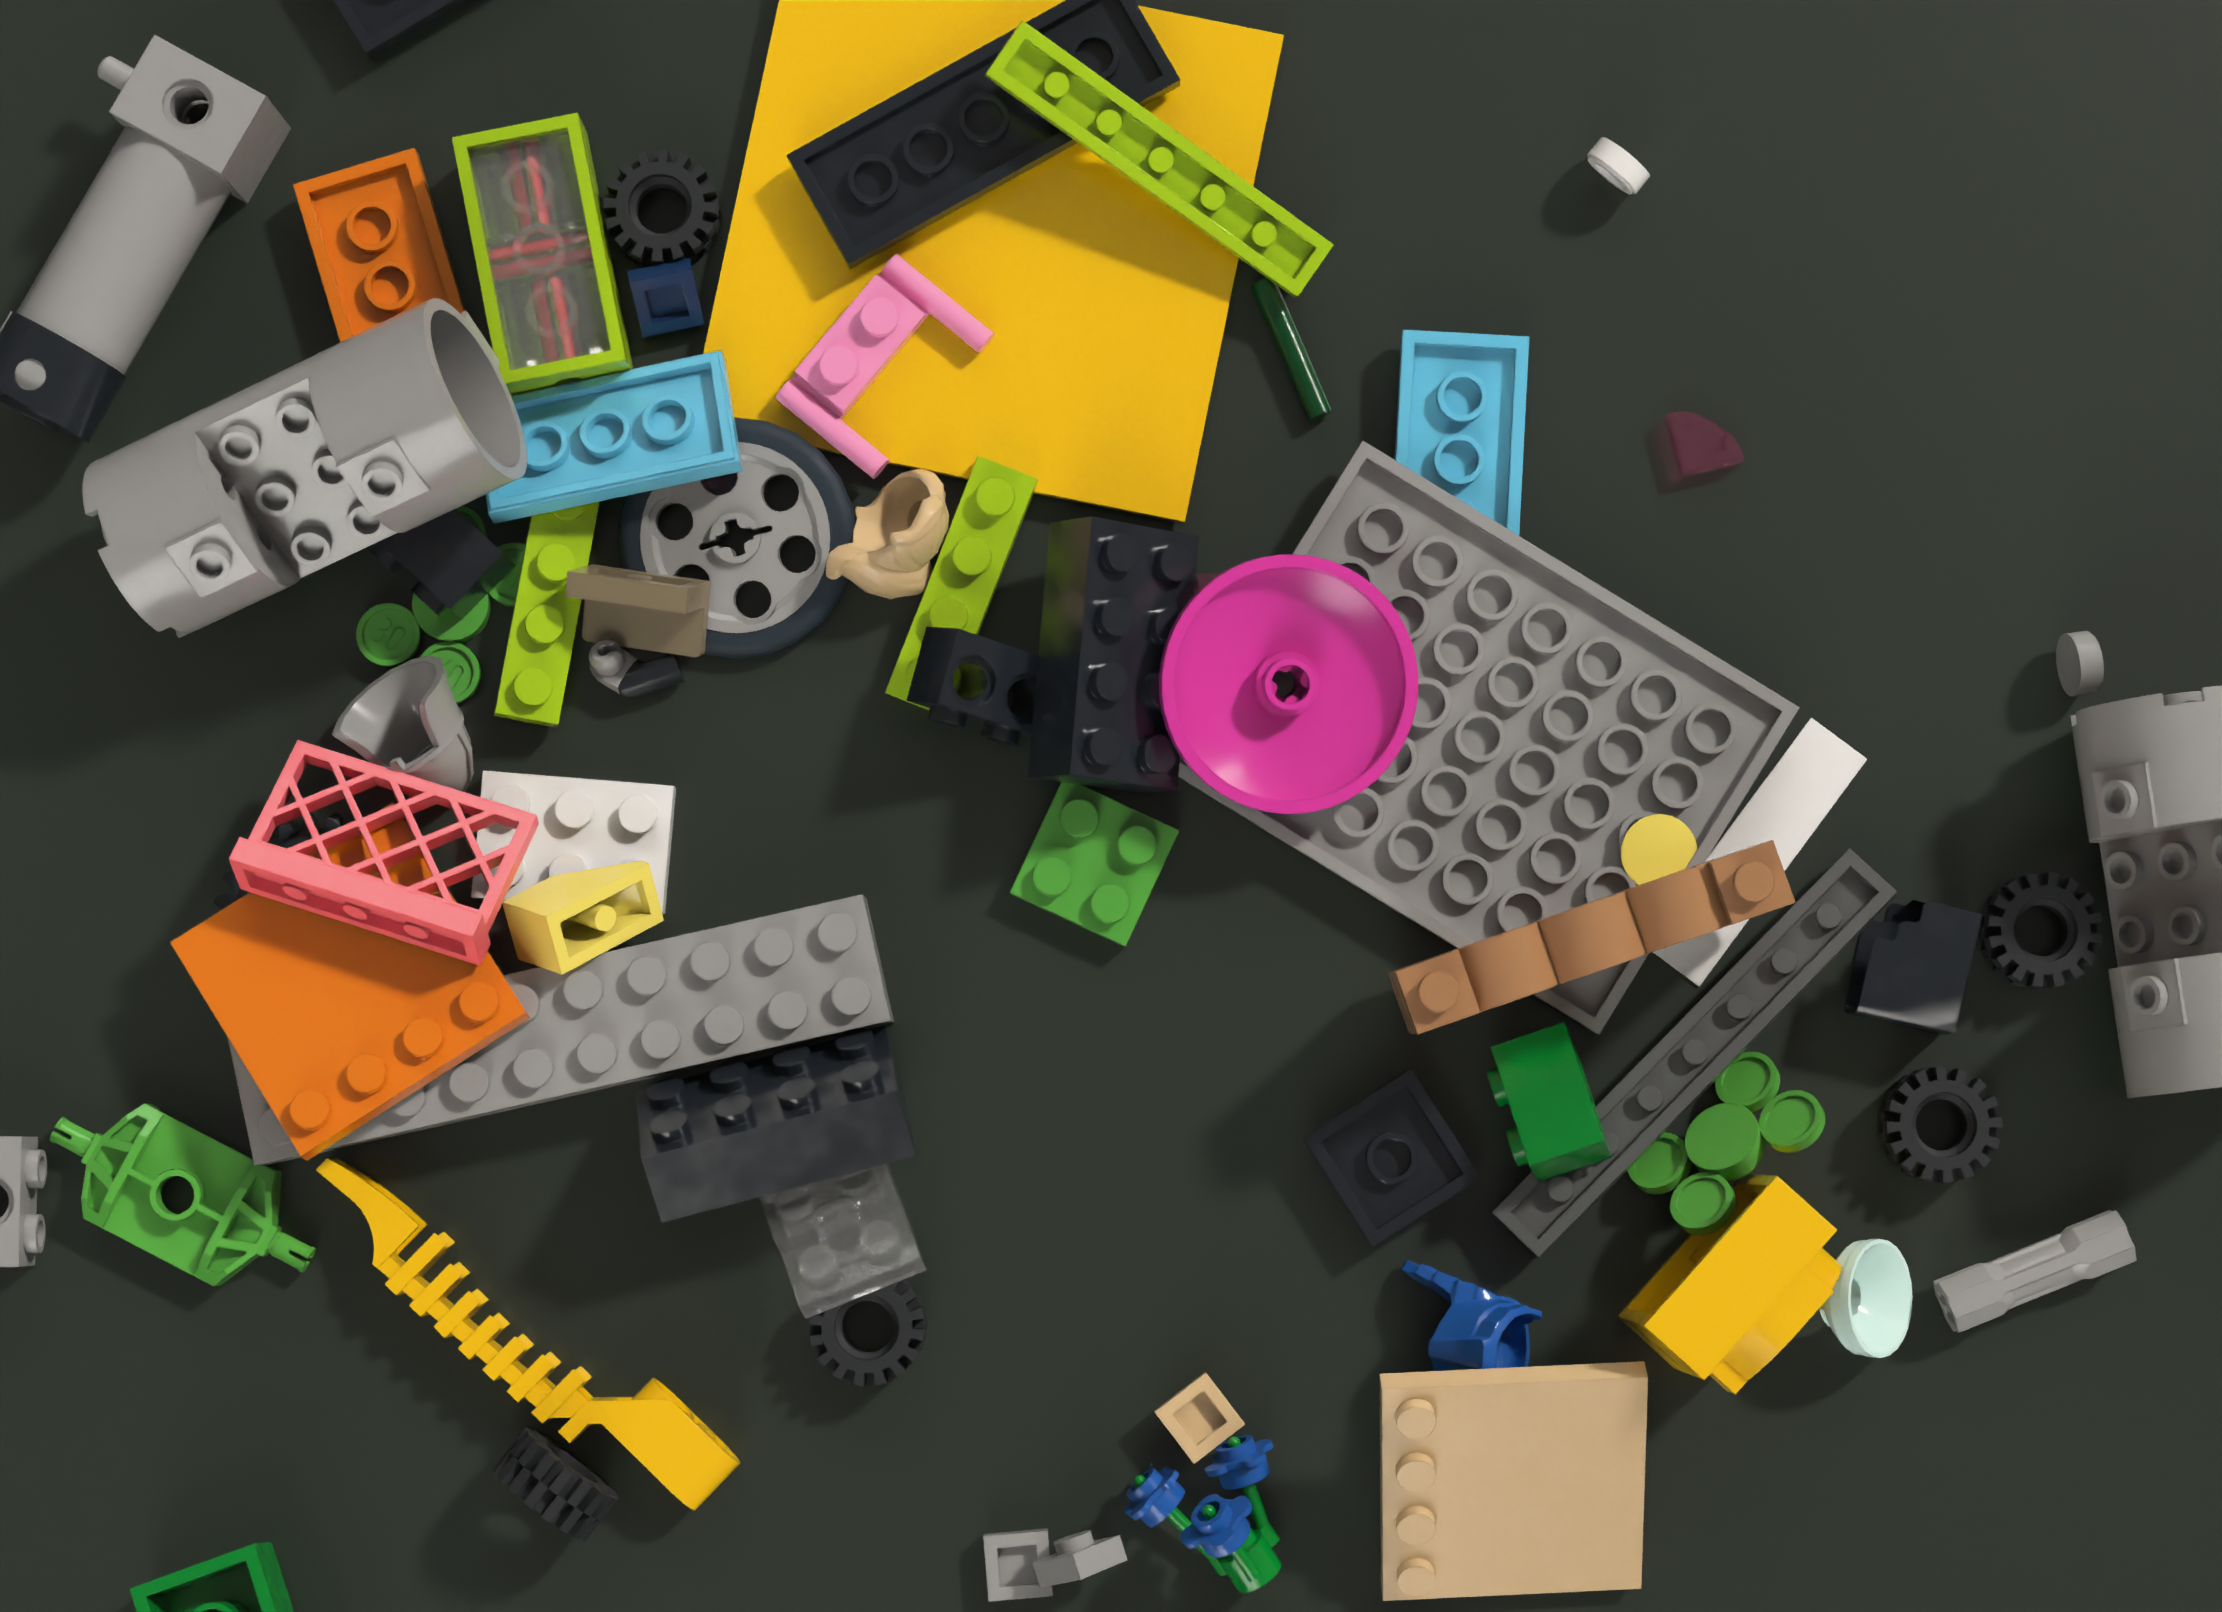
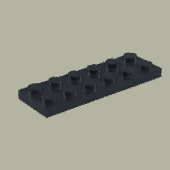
(963, 132)

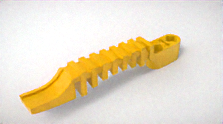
(650, 1425)

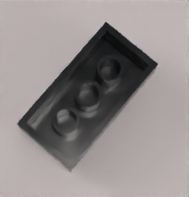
(1100, 652)
(773, 1123)

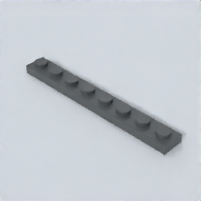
(1704, 1046)

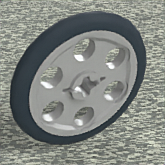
(820, 514)

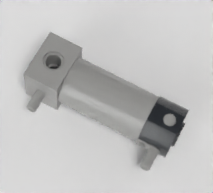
(181, 154)

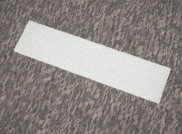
(1782, 810)

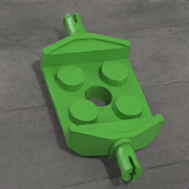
(232, 1206)

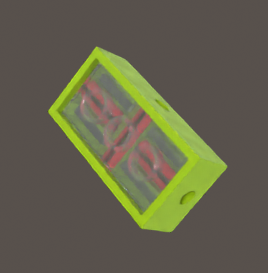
(542, 253)

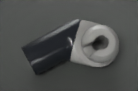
(630, 675)

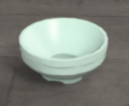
(1870, 1299)

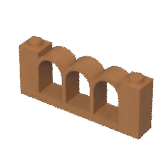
(1591, 937)

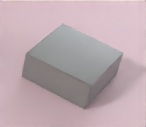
(1010, 1564)

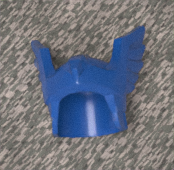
(1479, 1326)

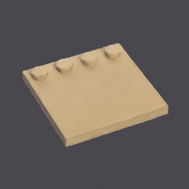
(1512, 1480)

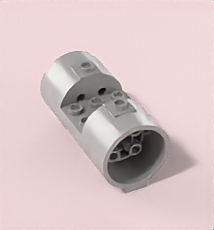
(306, 468)
(2157, 813)

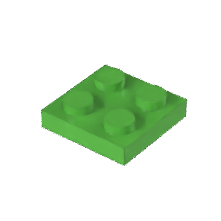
(1094, 862)

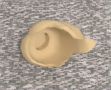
(895, 537)

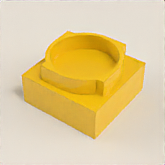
(1741, 1291)

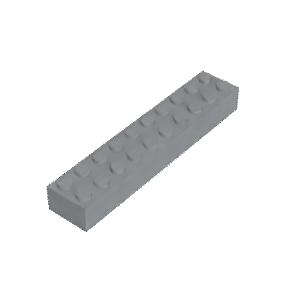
(642, 1018)

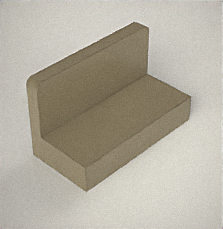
(642, 609)

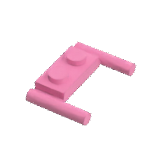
(862, 347)

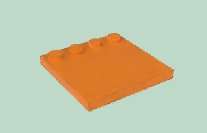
(337, 1013)

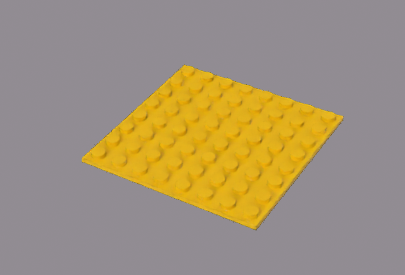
(1090, 283)

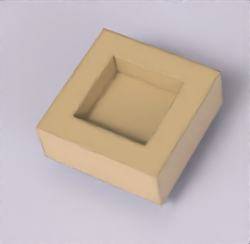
(1199, 1417)

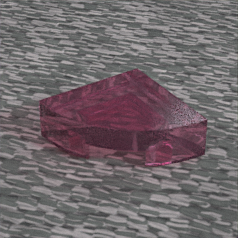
(1700, 444)

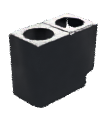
(1914, 966)

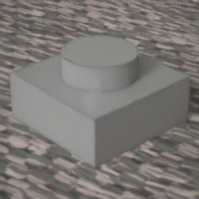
(1079, 1558)

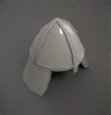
(411, 725)

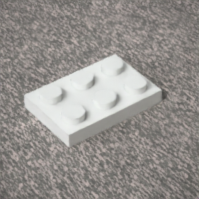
(580, 827)

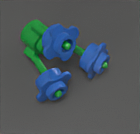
(1218, 1523)

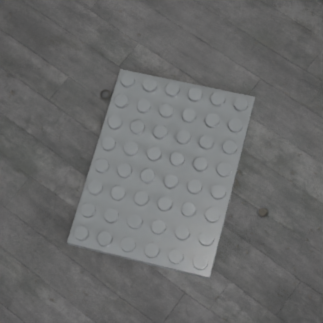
(1534, 729)

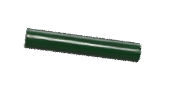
(1291, 349)

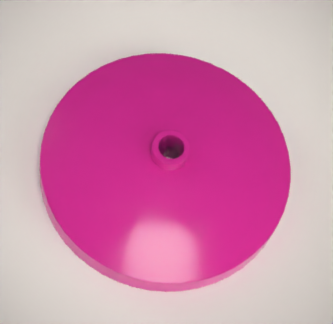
(1348, 693)

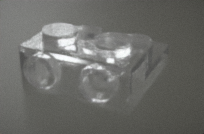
(843, 1238)

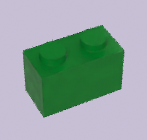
(1549, 1103)

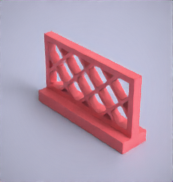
(375, 902)

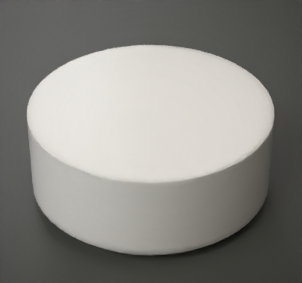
(1617, 166)

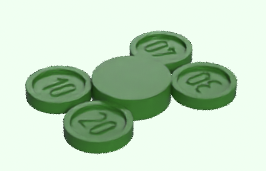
(393, 635)
(1728, 1143)

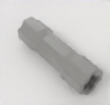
(2073, 1255)

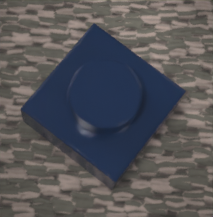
(666, 297)

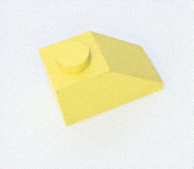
(582, 914)

